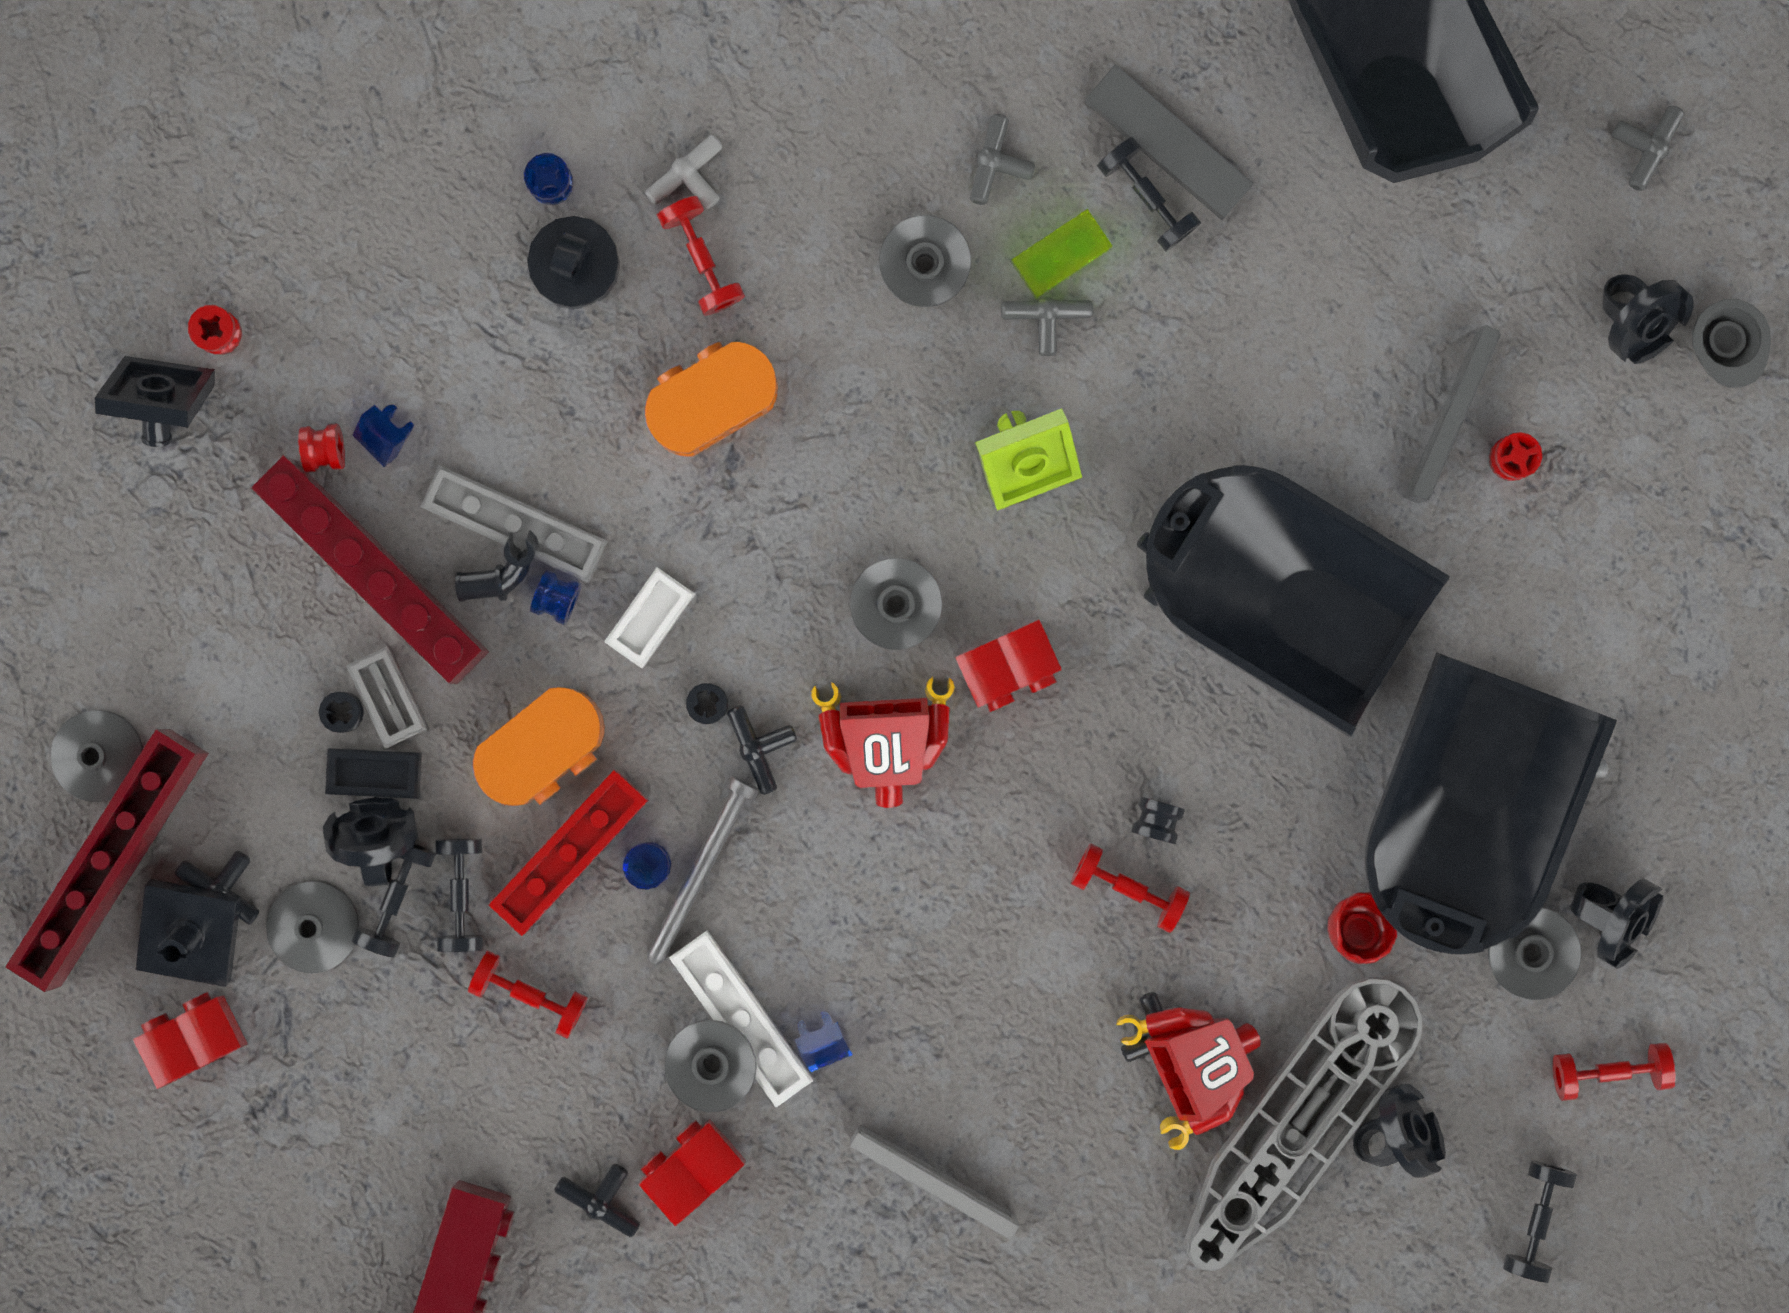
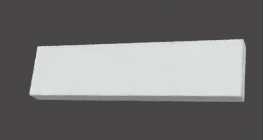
(731, 1001)

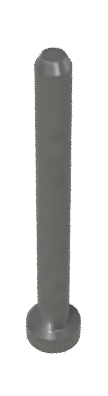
(701, 867)

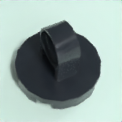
(573, 262)
(1645, 322)
(371, 837)
(1618, 916)
(1409, 1134)

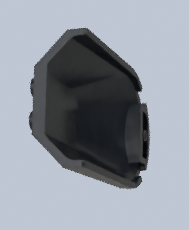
(1417, 81)
(1287, 588)
(1479, 807)

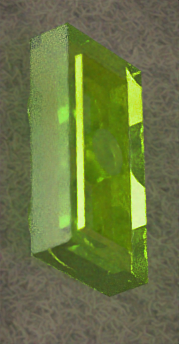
(1061, 254)

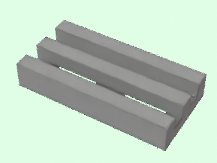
(403, 688)

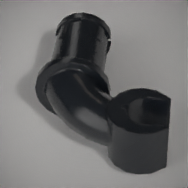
(502, 579)

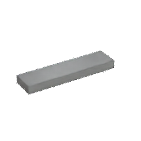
(499, 515)
(934, 1182)

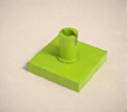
(1028, 457)

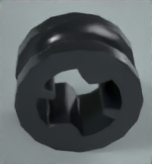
(341, 698)
(692, 701)

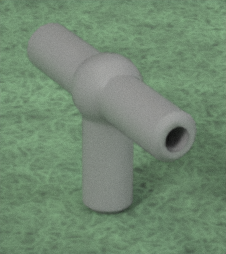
(685, 171)

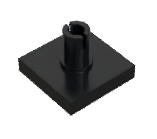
(156, 395)
(188, 932)

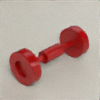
(680, 214)
(1172, 908)
(527, 994)
(1659, 1065)

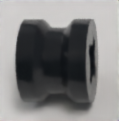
(1158, 820)

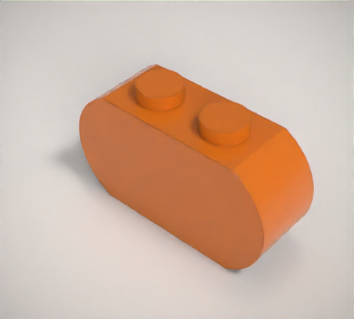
(710, 398)
(539, 748)

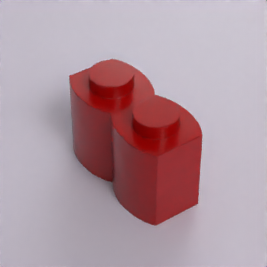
(1008, 665)
(190, 1040)
(691, 1171)

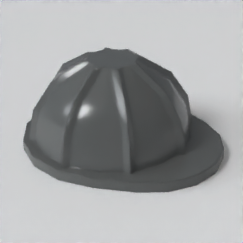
(1732, 342)

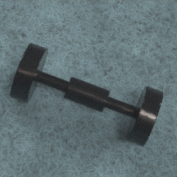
(1148, 193)
(459, 896)
(376, 940)
(1539, 1222)

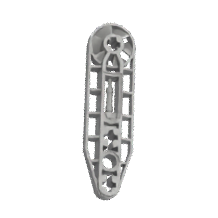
(1282, 1144)

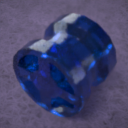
(541, 173)
(555, 597)
(654, 863)

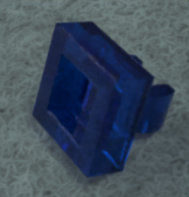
(380, 435)
(823, 1045)

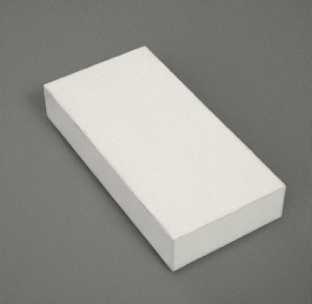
(649, 617)

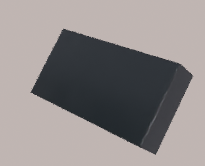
(373, 773)

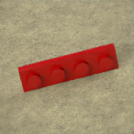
(568, 852)

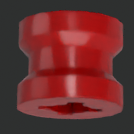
(223, 335)
(321, 448)
(1524, 453)

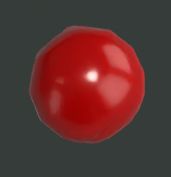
(1360, 929)

